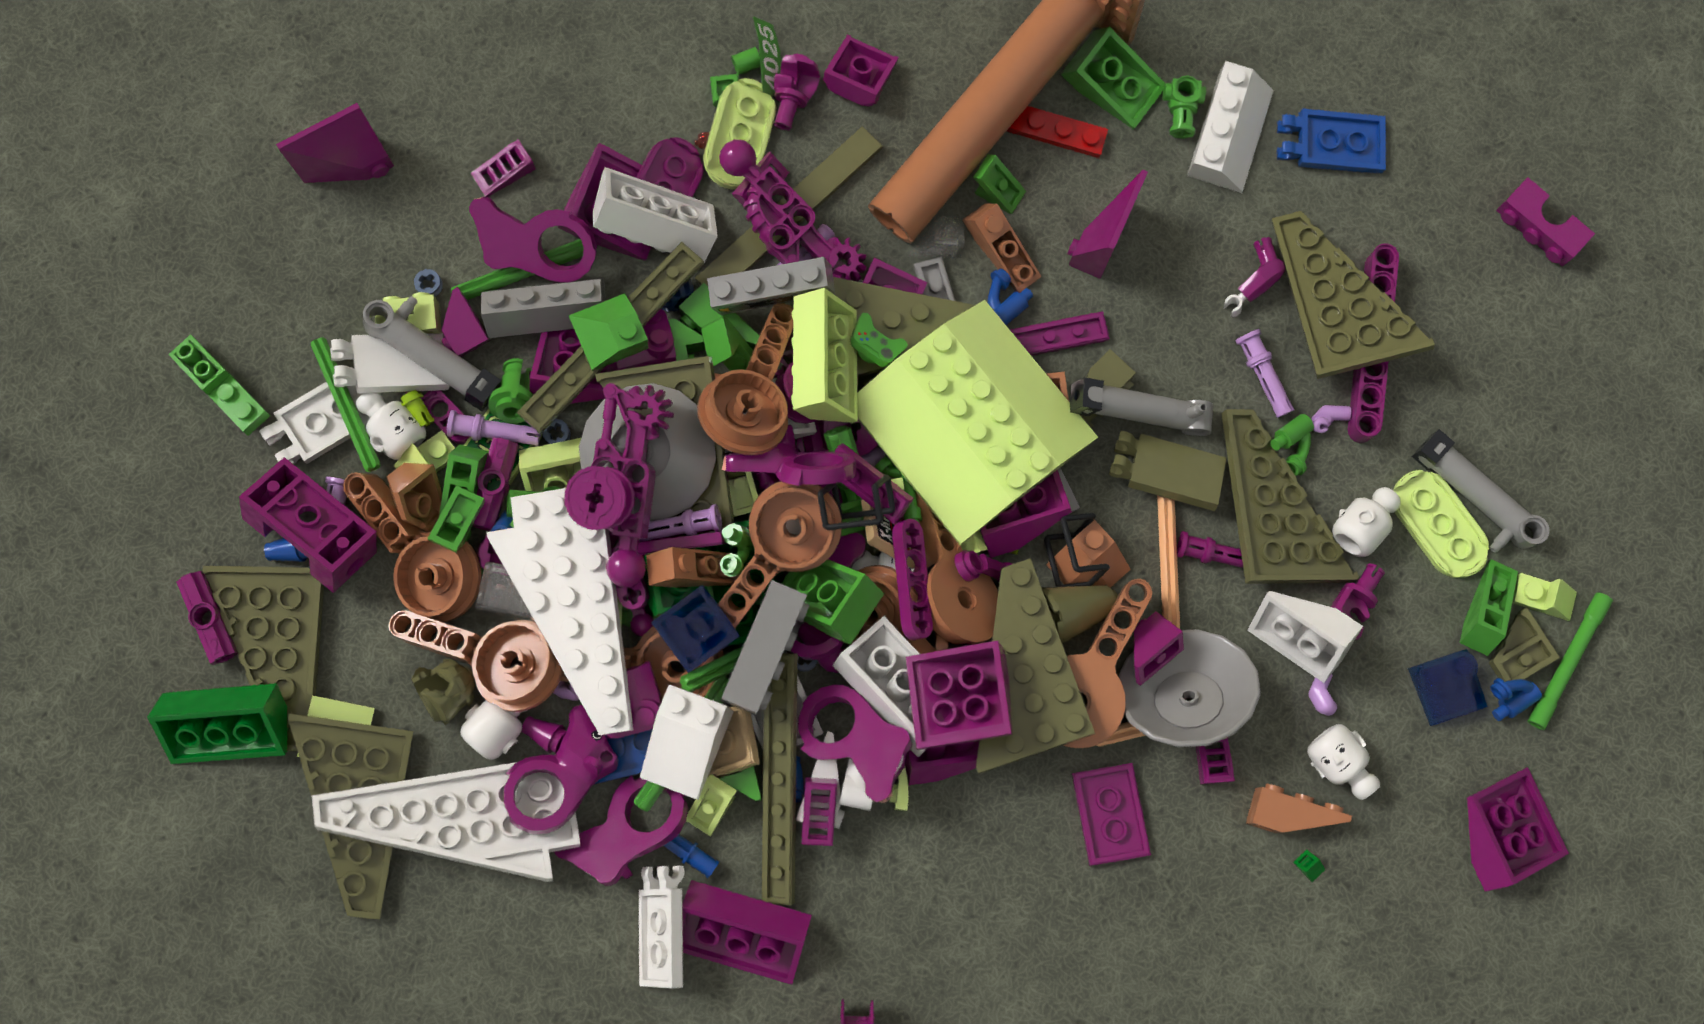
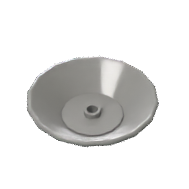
(680, 456)
(1209, 672)

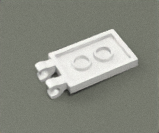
(380, 367)
(311, 425)
(661, 928)

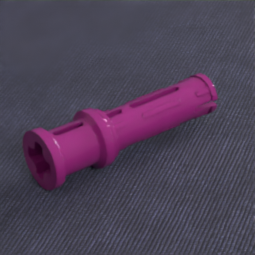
(1206, 550)

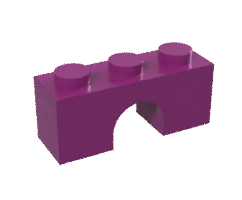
(1524, 212)

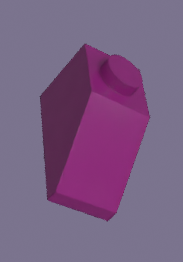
(461, 326)
(1155, 645)

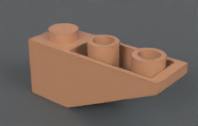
(1001, 245)
(686, 568)
(1283, 813)

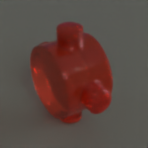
(702, 140)

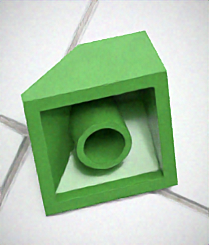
(609, 331)

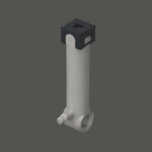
(428, 352)
(1093, 397)
(1482, 493)

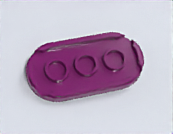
(673, 165)

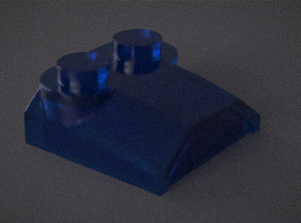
(695, 628)
(1448, 686)

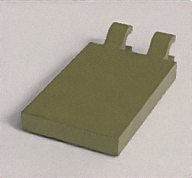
(1169, 470)

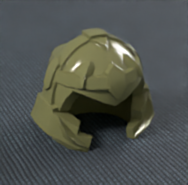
(444, 689)

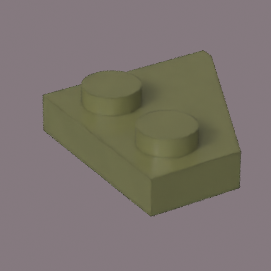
(1523, 649)

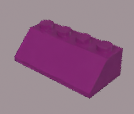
(742, 932)

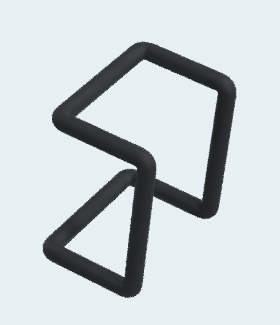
(879, 512)
(1067, 535)

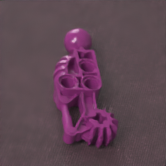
(773, 219)
(626, 565)

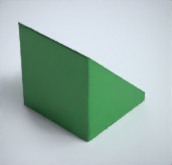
(1309, 865)

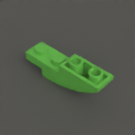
(219, 385)

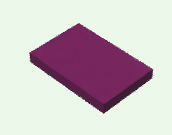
(1111, 814)

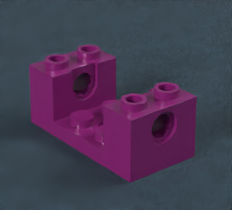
(334, 542)

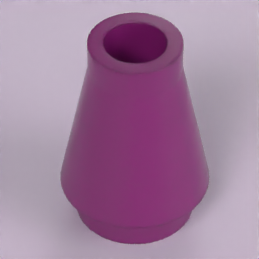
(544, 733)

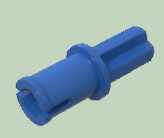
(692, 855)

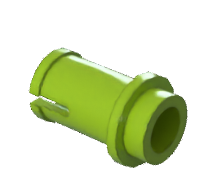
(417, 408)

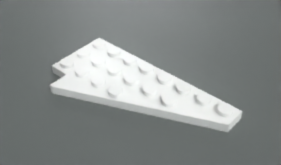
(572, 600)
(454, 818)

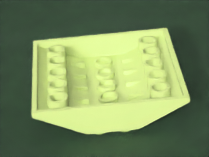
(971, 420)

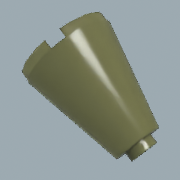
(1078, 607)

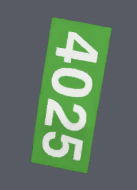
(769, 54)

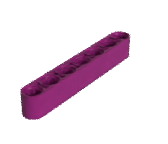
(1363, 382)

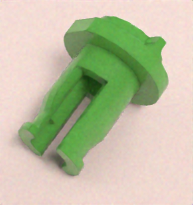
(512, 394)

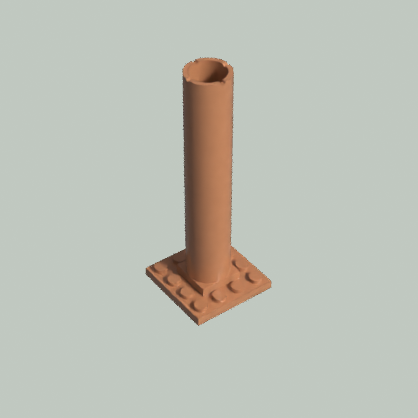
(992, 107)

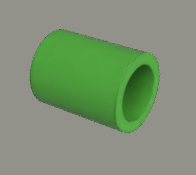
(746, 60)

